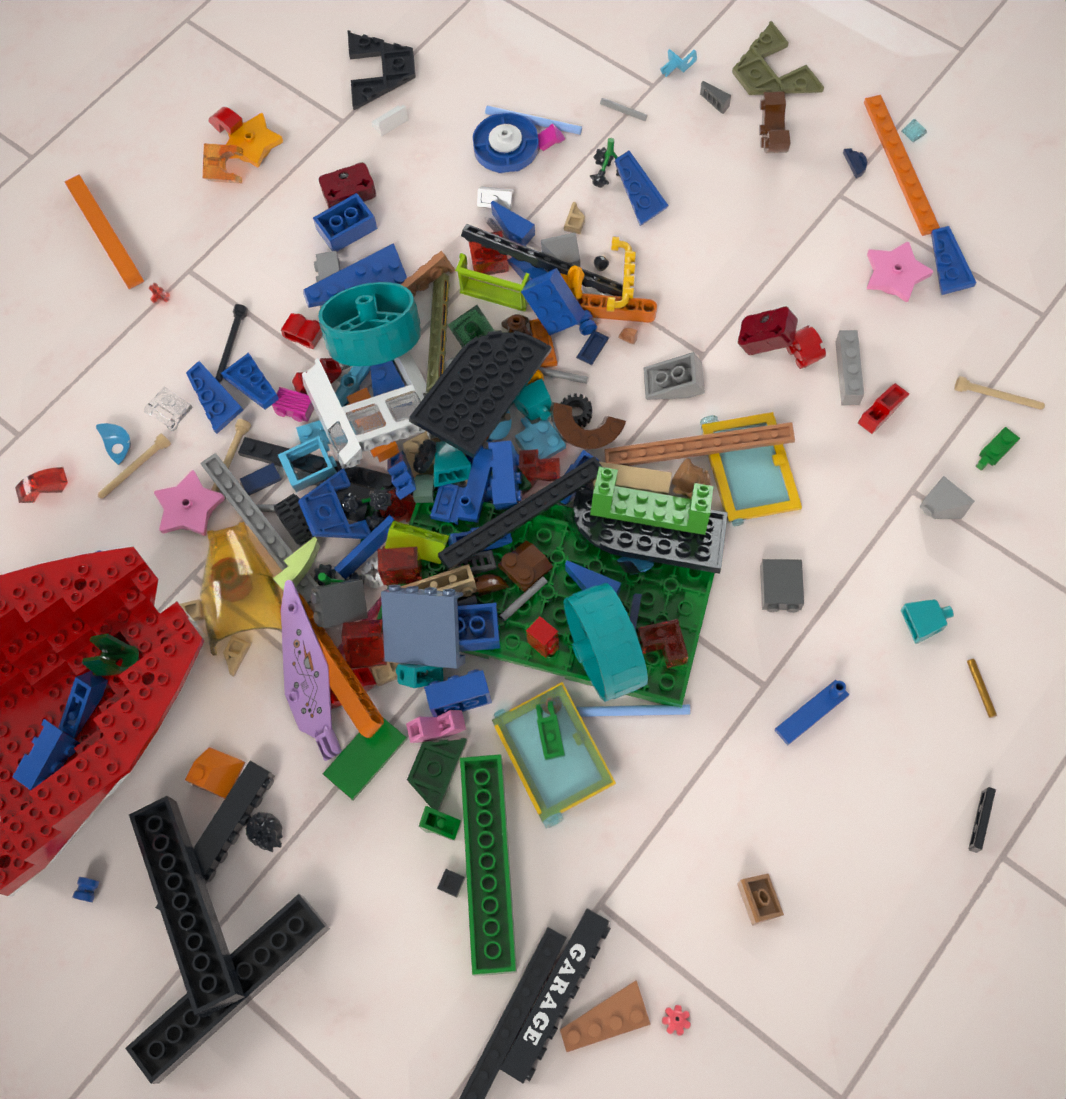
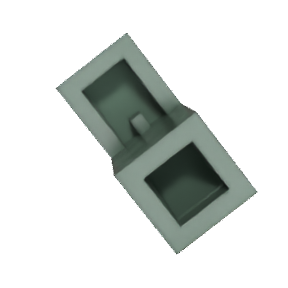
(424, 488)

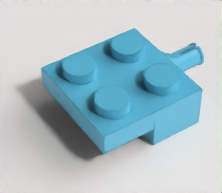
(540, 437)

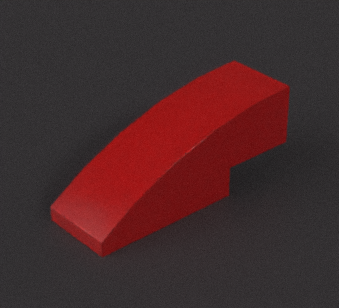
(883, 408)

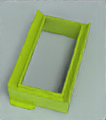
(491, 292)

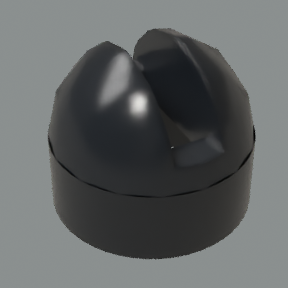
(601, 263)

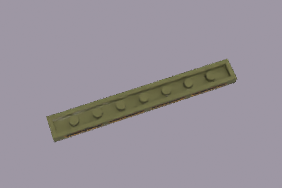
(438, 330)

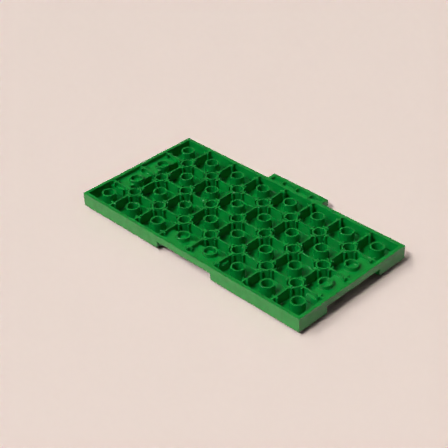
(666, 593)

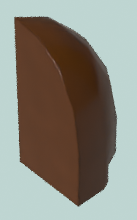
(489, 583)

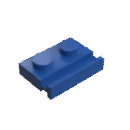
(447, 505)

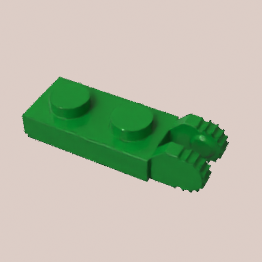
(550, 733)

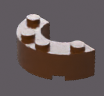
(774, 136)
(578, 437)

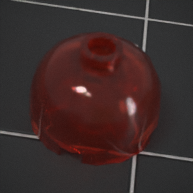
(399, 509)

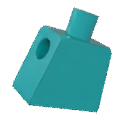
(534, 401)
(925, 618)
(412, 676)

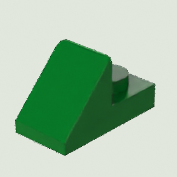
(439, 823)

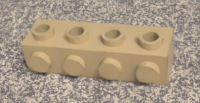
(458, 579)

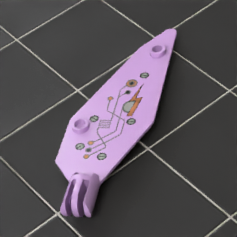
(306, 674)

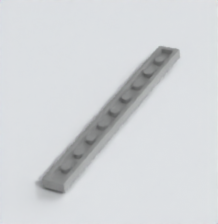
(254, 519)

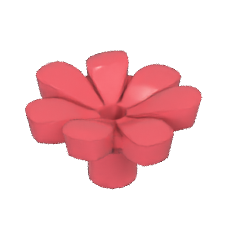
(676, 1025)

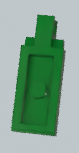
(997, 448)

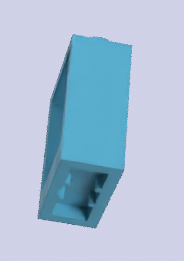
(300, 451)

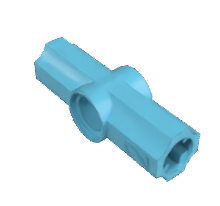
(355, 376)

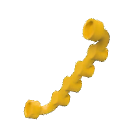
(628, 279)

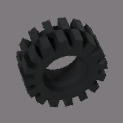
(584, 404)

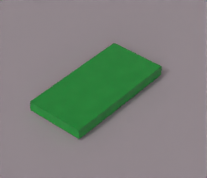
(364, 759)

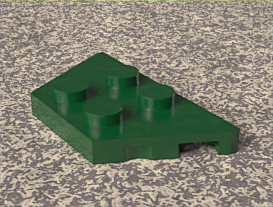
(435, 769)

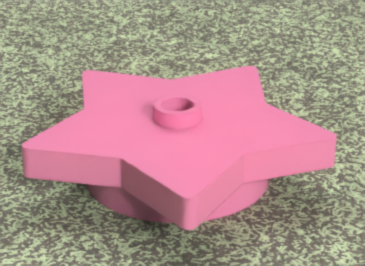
(896, 271)
(187, 505)

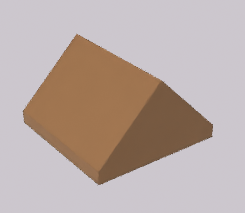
(760, 898)

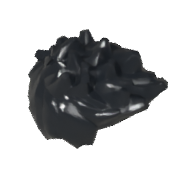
(264, 831)

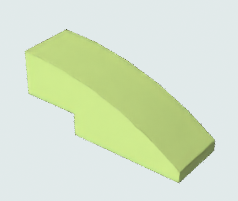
(298, 564)

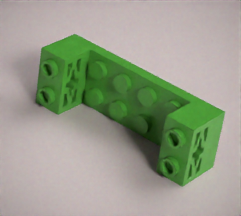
(650, 507)

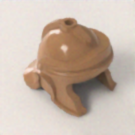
(686, 477)

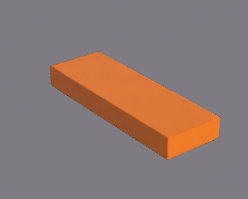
(539, 332)

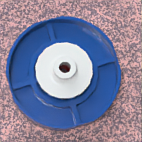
(505, 142)

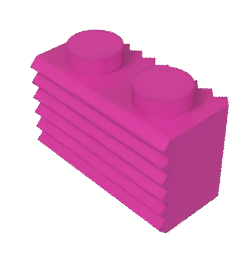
(293, 405)

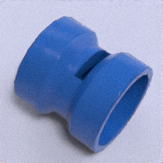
(586, 323)
(85, 884)

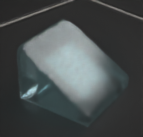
(914, 130)

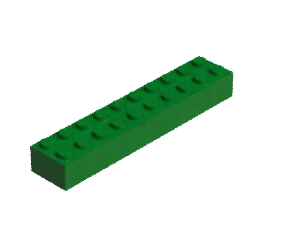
(487, 866)

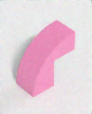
(433, 728)

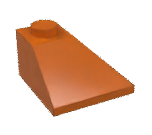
(215, 772)

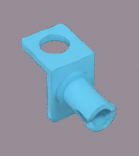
(676, 62)

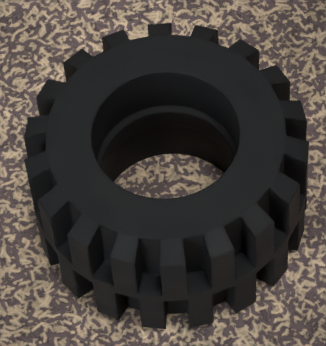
(293, 519)

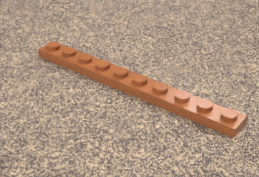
(701, 445)

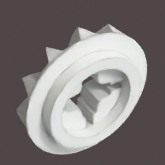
(370, 580)

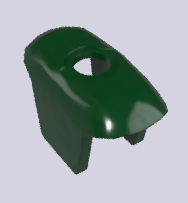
(112, 652)

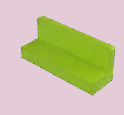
(428, 542)

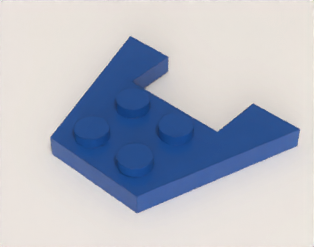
(326, 514)

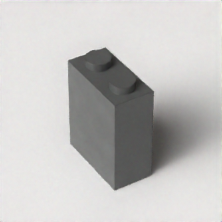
(782, 585)
(339, 603)

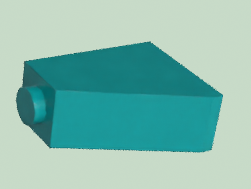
(450, 465)

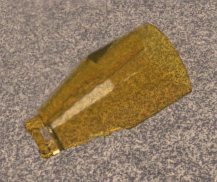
(237, 587)

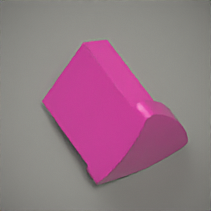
(549, 137)

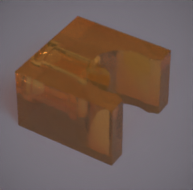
(215, 161)

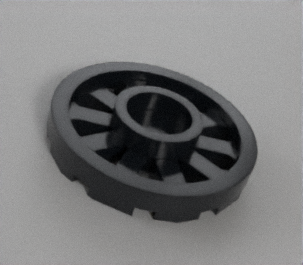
(424, 456)

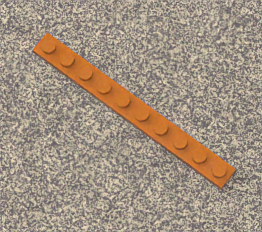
(901, 165)

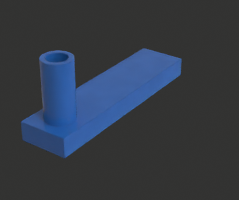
(476, 487)
(364, 549)
(812, 711)

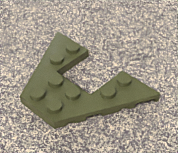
(758, 76)

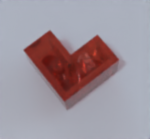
(667, 637)

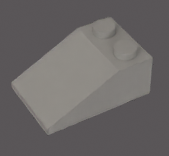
(674, 378)

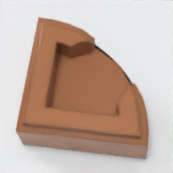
(628, 335)

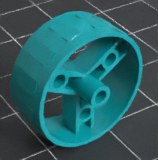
(370, 324)
(605, 641)

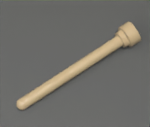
(963, 384)
(242, 426)
(160, 443)

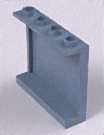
(421, 626)

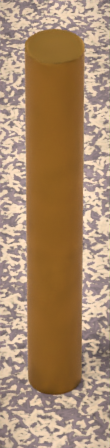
(981, 688)

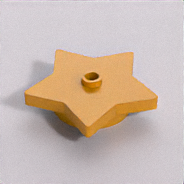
(254, 140)

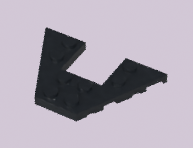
(397, 67)

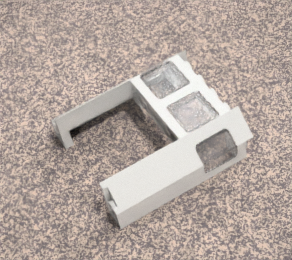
(369, 421)

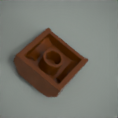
(525, 565)

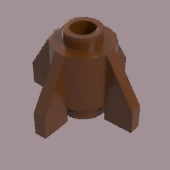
(516, 323)

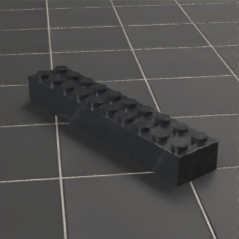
(186, 907)
(257, 964)

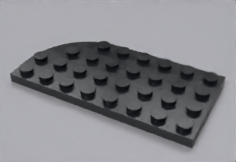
(479, 388)
(652, 542)

